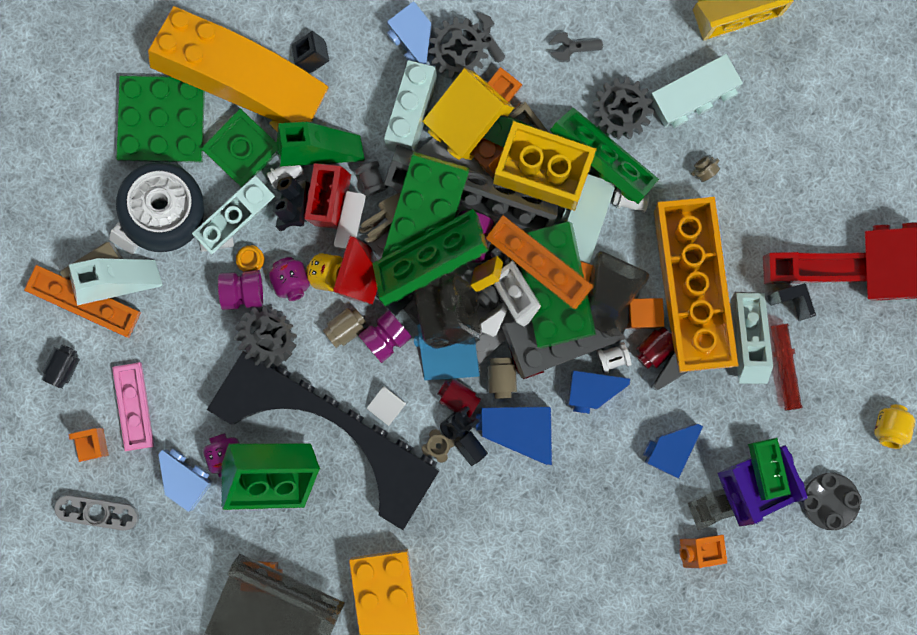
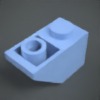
(412, 31)
(181, 481)

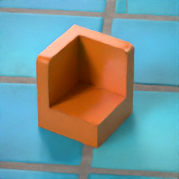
(646, 313)
(90, 444)

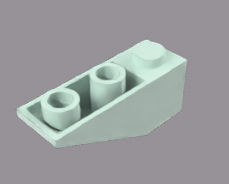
(234, 215)
(111, 278)

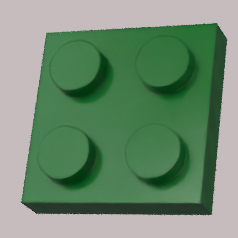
(241, 148)

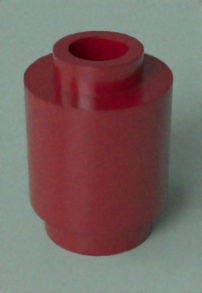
(655, 348)
(457, 395)

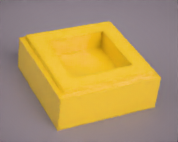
(486, 274)

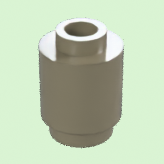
(344, 327)
(502, 377)

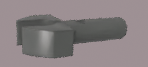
(574, 46)
(493, 47)

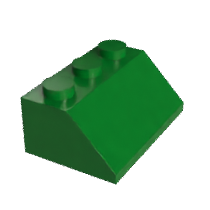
(268, 476)

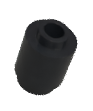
(60, 366)

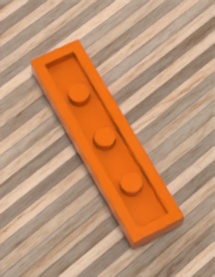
(539, 262)
(104, 312)

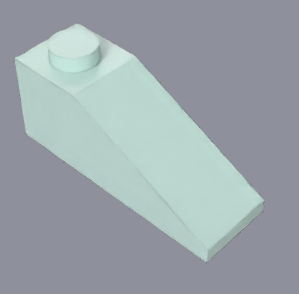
(752, 339)

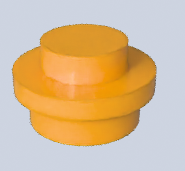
(249, 258)

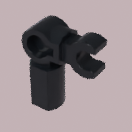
(456, 428)

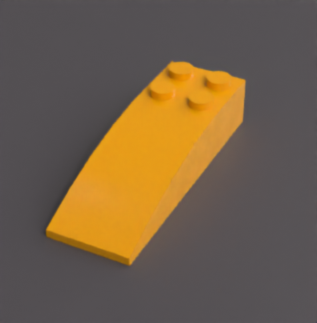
(234, 68)
(695, 284)
(384, 594)

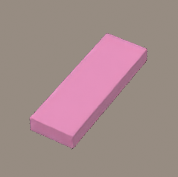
(133, 406)

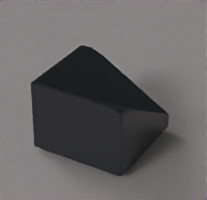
(310, 52)

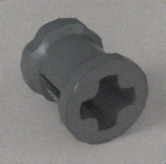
(371, 178)

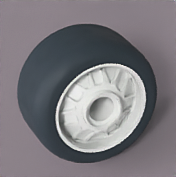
(165, 228)

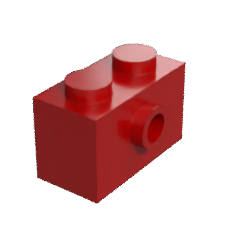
(327, 195)

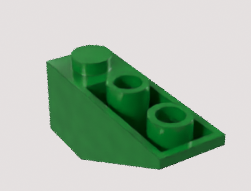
(312, 143)

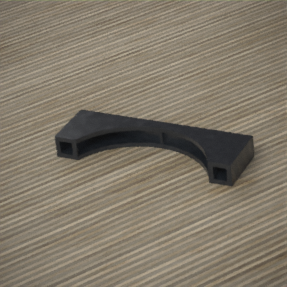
(398, 472)

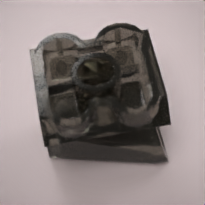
(613, 290)
(448, 312)

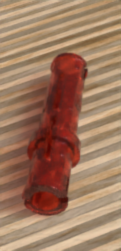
(786, 366)

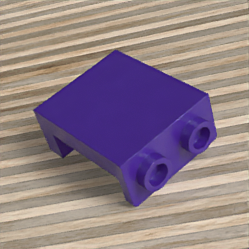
(743, 493)

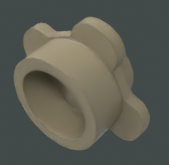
(706, 168)
(430, 447)

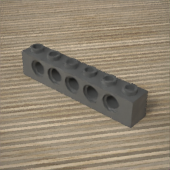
(484, 196)

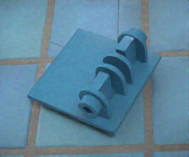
(447, 362)

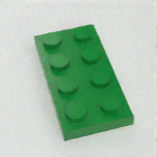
(609, 159)
(426, 200)
(429, 257)
(556, 320)

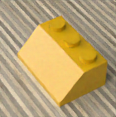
(725, 16)
(544, 166)

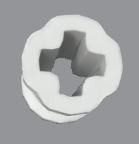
(614, 357)

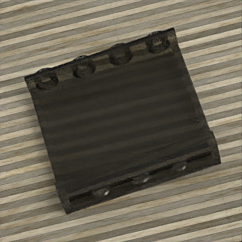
(271, 603)

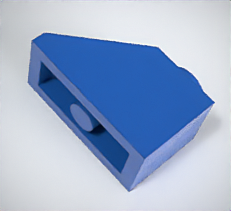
(593, 390)
(672, 449)

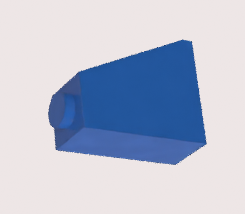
(519, 429)

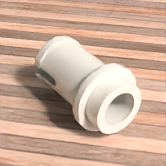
(283, 172)
(620, 201)

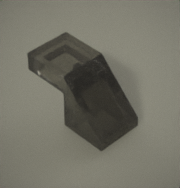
(710, 508)

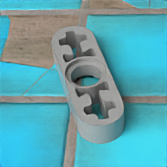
(74, 517)

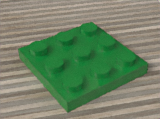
(159, 120)

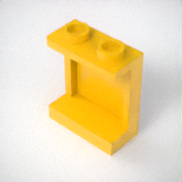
(466, 114)

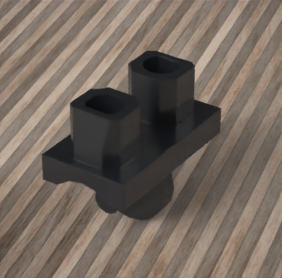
(293, 203)

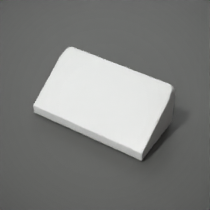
(349, 218)
(517, 294)

